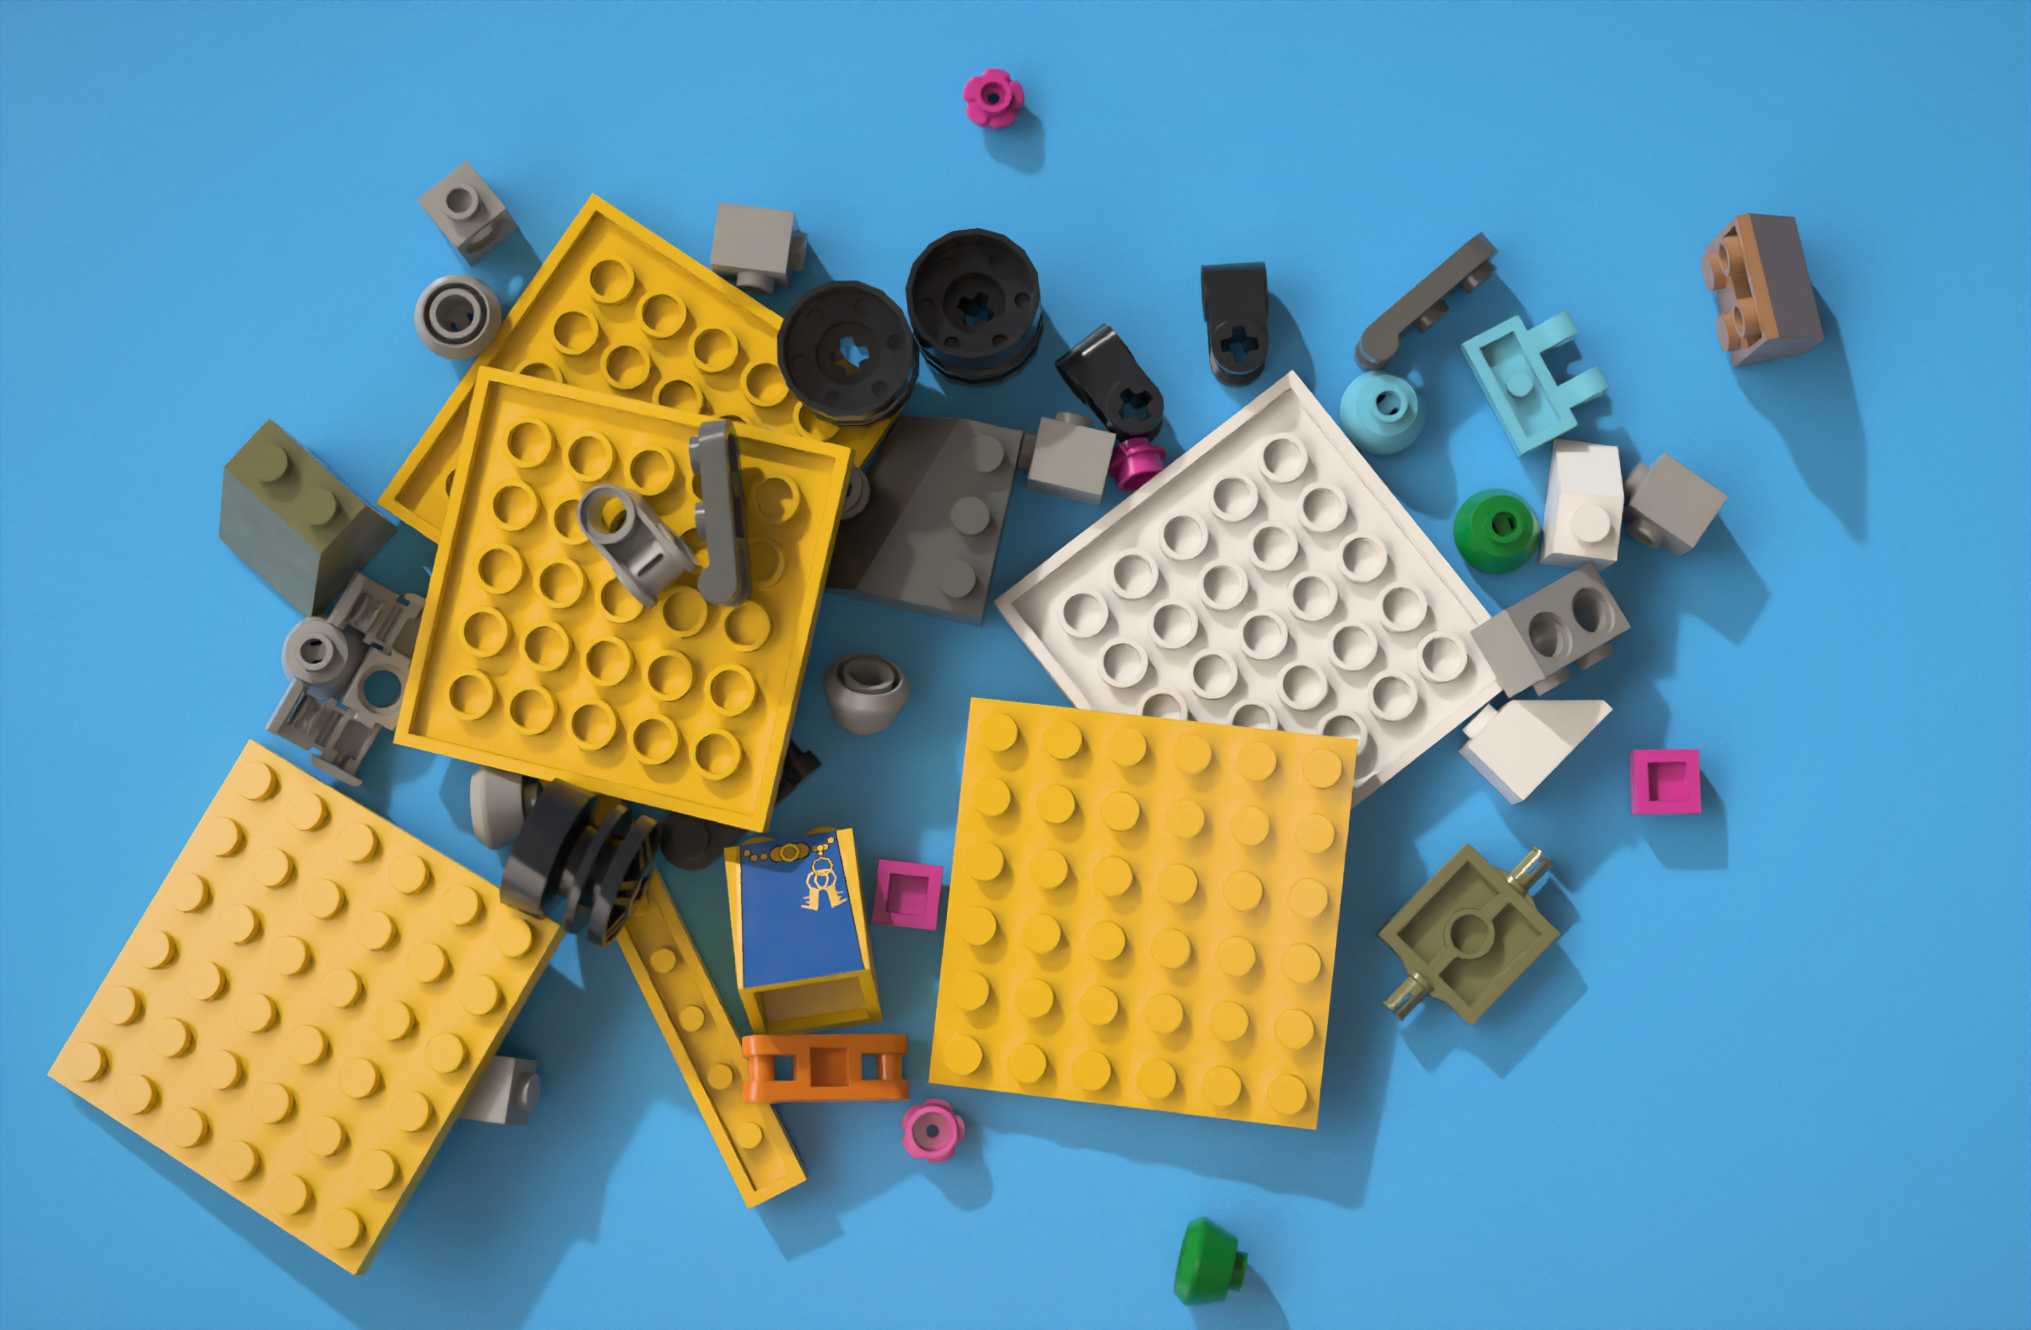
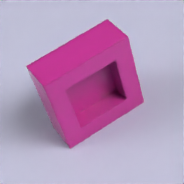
(1665, 782)
(907, 894)

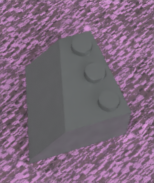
(930, 519)

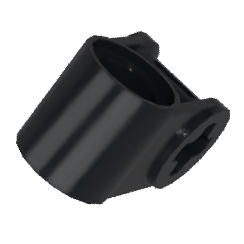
(1236, 313)
(1107, 378)

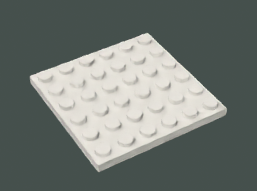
(1264, 594)

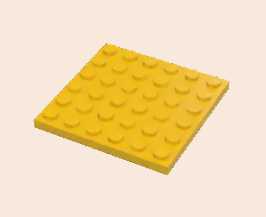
(634, 322)
(555, 668)
(1143, 912)
(307, 1006)

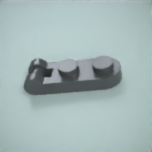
(1425, 302)
(721, 514)

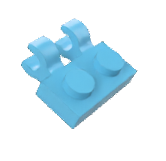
(1521, 386)

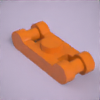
(825, 1068)

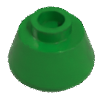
(1506, 547)
(1208, 1264)

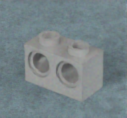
(1550, 630)

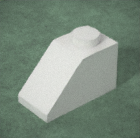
(1582, 505)
(1527, 740)

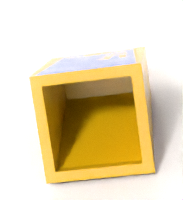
(802, 933)

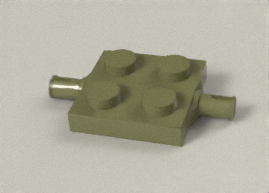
(1468, 934)

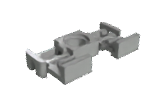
(349, 733)

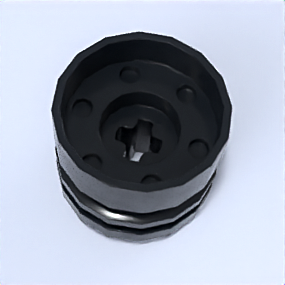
(960, 278)
(816, 338)
(569, 857)

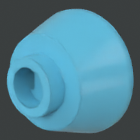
(1369, 423)

